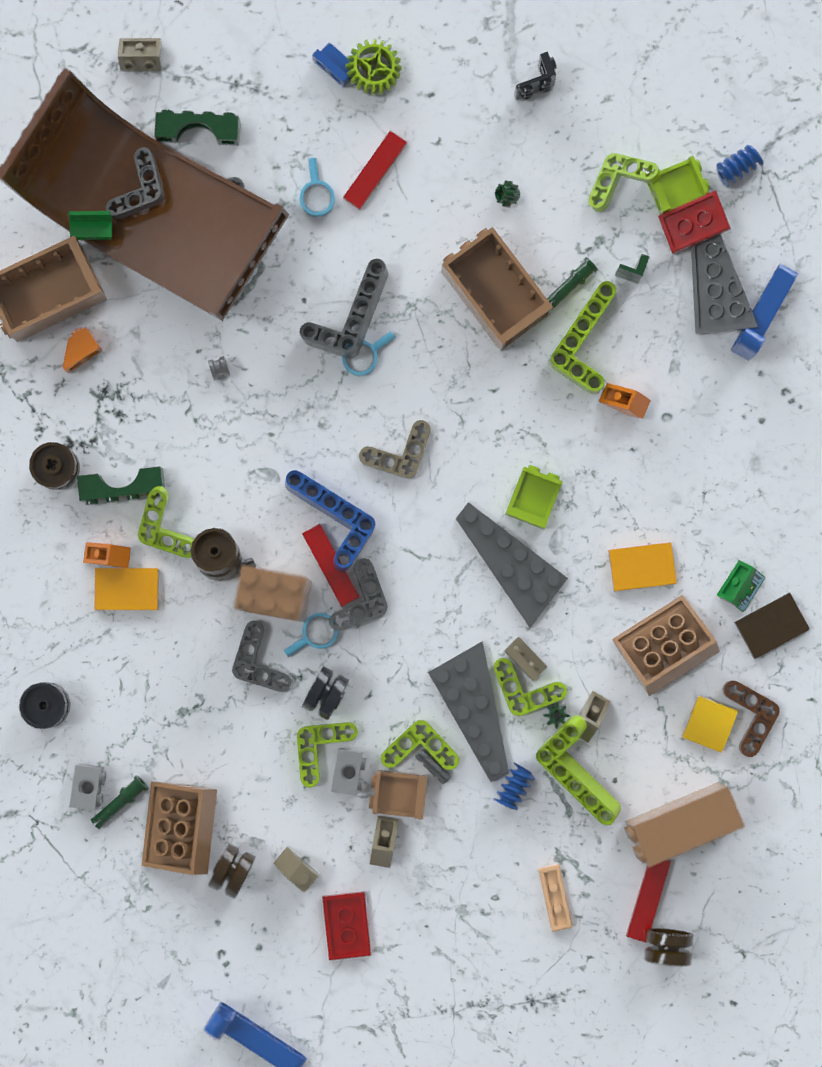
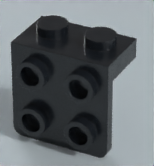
(539, 84)

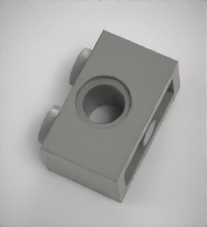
(341, 783)
(79, 797)

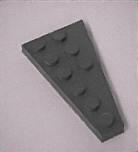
(717, 291)
(519, 570)
(470, 698)

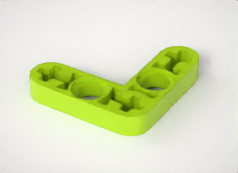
(615, 173)
(157, 531)
(525, 698)
(318, 739)
(416, 739)

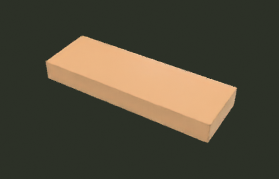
(555, 897)

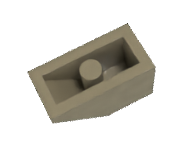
(593, 713)
(384, 841)
(296, 869)

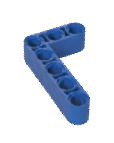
(751, 340)
(336, 514)
(252, 1037)

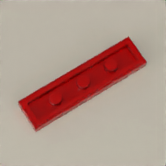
(374, 170)
(324, 555)
(647, 900)

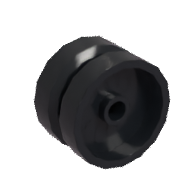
(326, 693)
(57, 705)

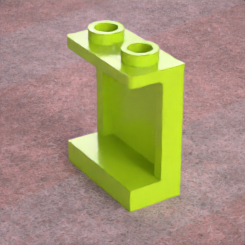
(678, 185)
(534, 497)

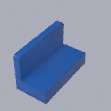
(333, 63)

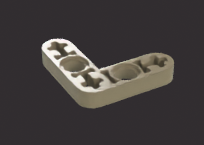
(399, 461)

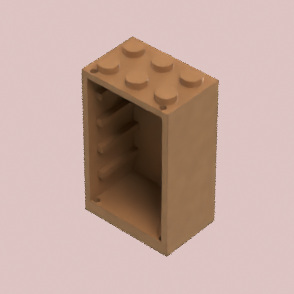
(496, 288)
(47, 289)
(273, 593)
(683, 824)

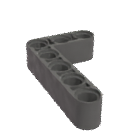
(355, 317)

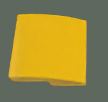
(710, 724)

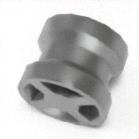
(218, 368)

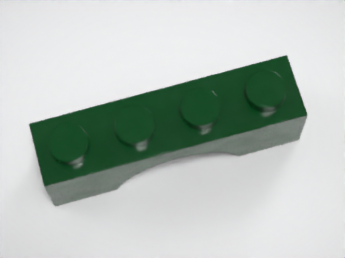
(171, 126)
(93, 487)

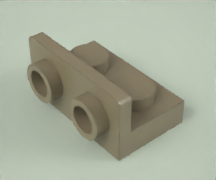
(139, 54)
(525, 658)

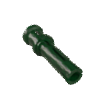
(577, 278)
(126, 796)

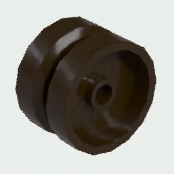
(43, 460)
(216, 554)
(230, 870)
(668, 947)

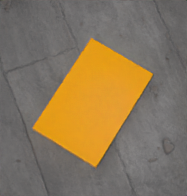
(642, 566)
(126, 588)

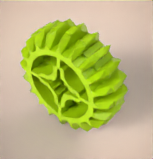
(366, 63)

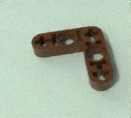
(760, 717)

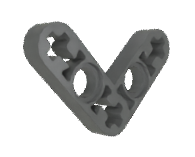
(143, 193)
(370, 599)
(249, 661)

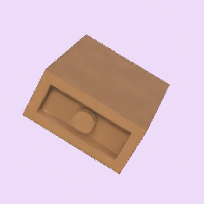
(398, 794)

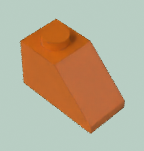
(80, 349)
(625, 400)
(107, 555)

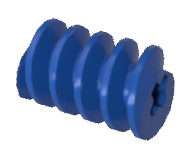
(737, 164)
(515, 787)

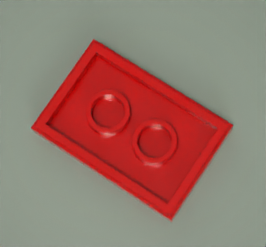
(694, 222)
(346, 925)

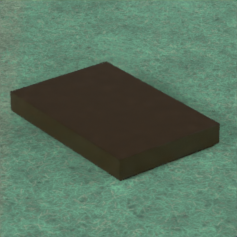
(771, 625)

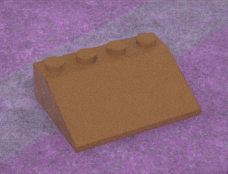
(666, 645)
(179, 828)

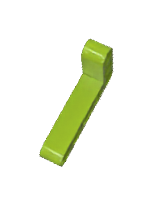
(580, 336)
(575, 772)

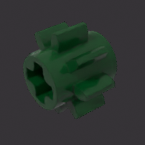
(507, 193)
(560, 719)

